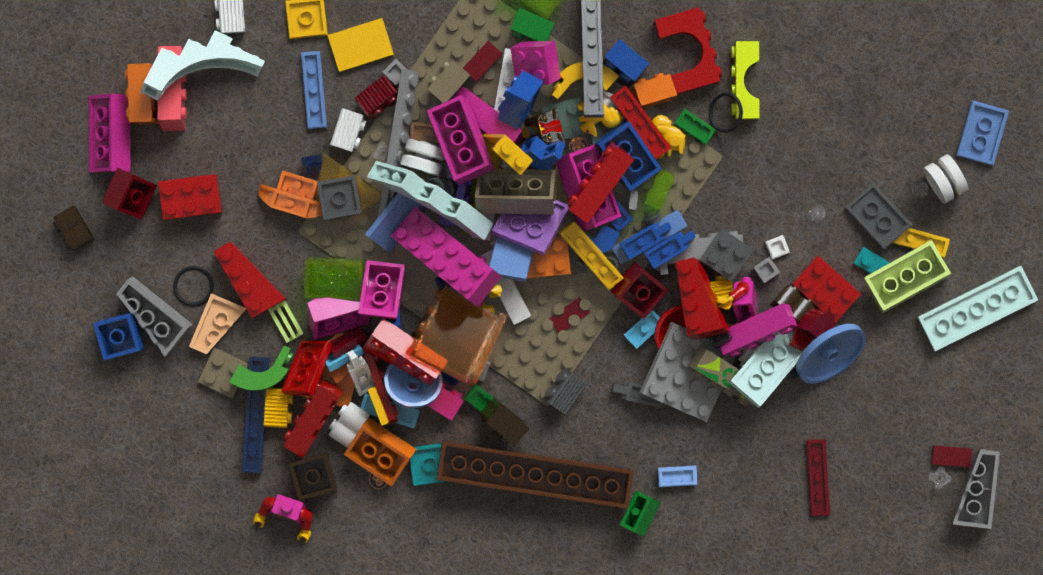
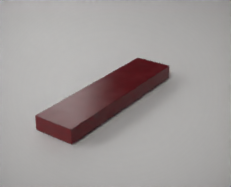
(818, 477)

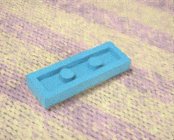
(407, 417)

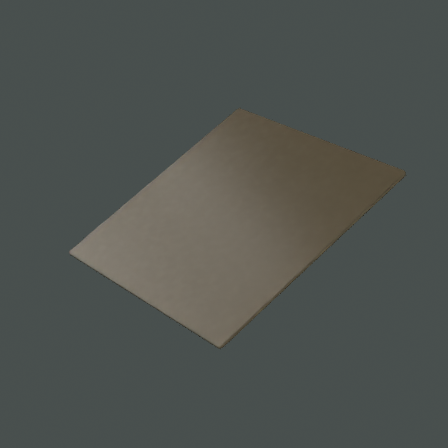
(532, 349)

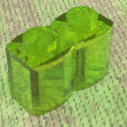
(657, 194)

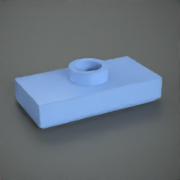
(677, 476)

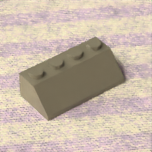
(510, 193)

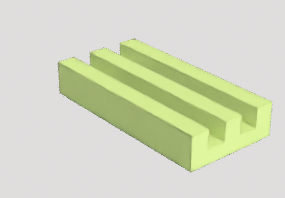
(293, 335)

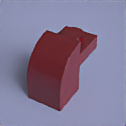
(816, 323)

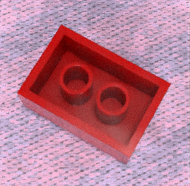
(190, 197)
(825, 288)

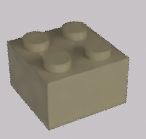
(448, 82)

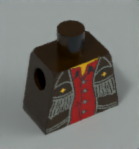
(544, 126)

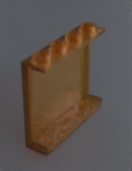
(457, 336)

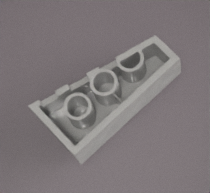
(154, 315)
(978, 496)

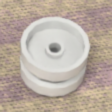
(423, 158)
(945, 178)

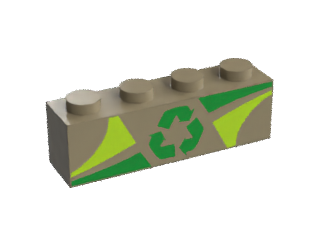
(718, 373)

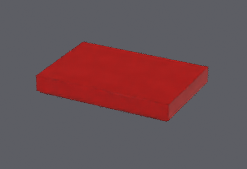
(306, 368)

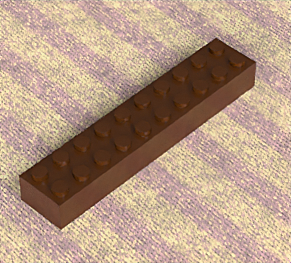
(535, 474)

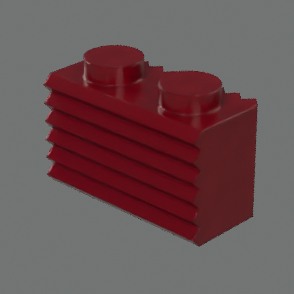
(377, 97)

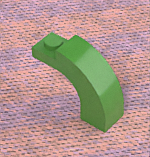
(254, 380)

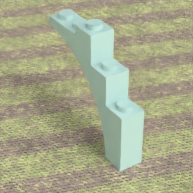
(194, 57)

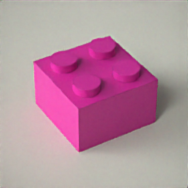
(537, 59)

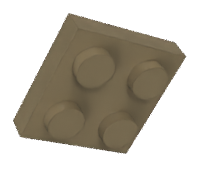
(219, 372)

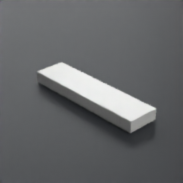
(511, 297)

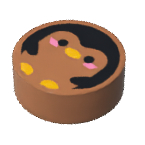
(577, 143)
(375, 482)

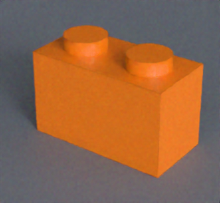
(654, 91)

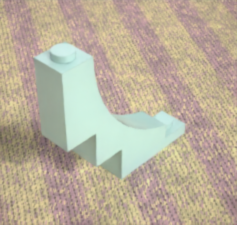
(433, 197)

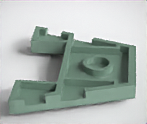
(569, 119)

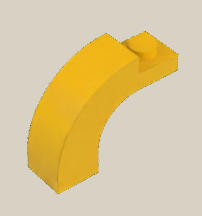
(575, 73)

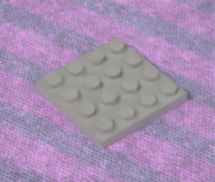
(672, 379)

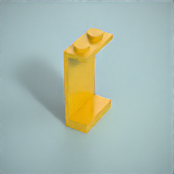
(502, 147)

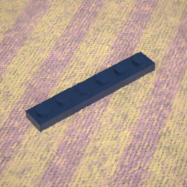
(254, 421)

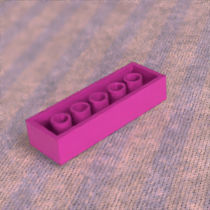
(446, 256)

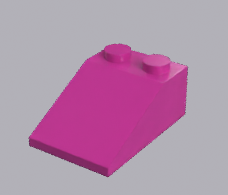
(382, 289)
(333, 316)

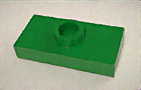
(694, 127)
(478, 397)

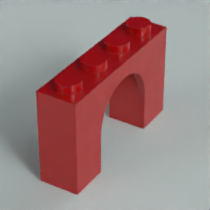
(691, 23)

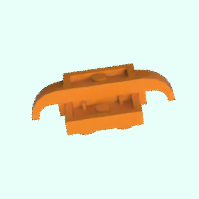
(293, 195)

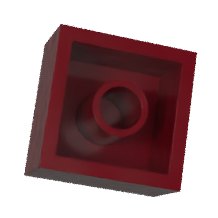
(129, 193)
(639, 290)

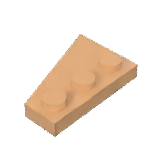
(215, 322)

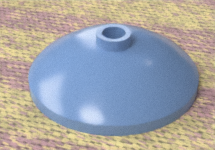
(397, 387)

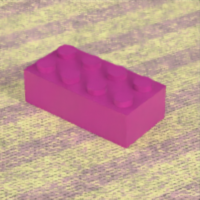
(460, 139)

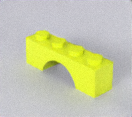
(745, 55)

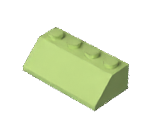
(907, 276)

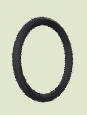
(711, 112)
(176, 282)

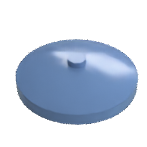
(831, 353)

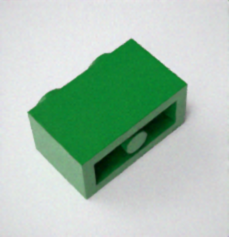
(531, 26)
(640, 513)

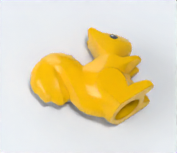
(611, 119)
(672, 135)

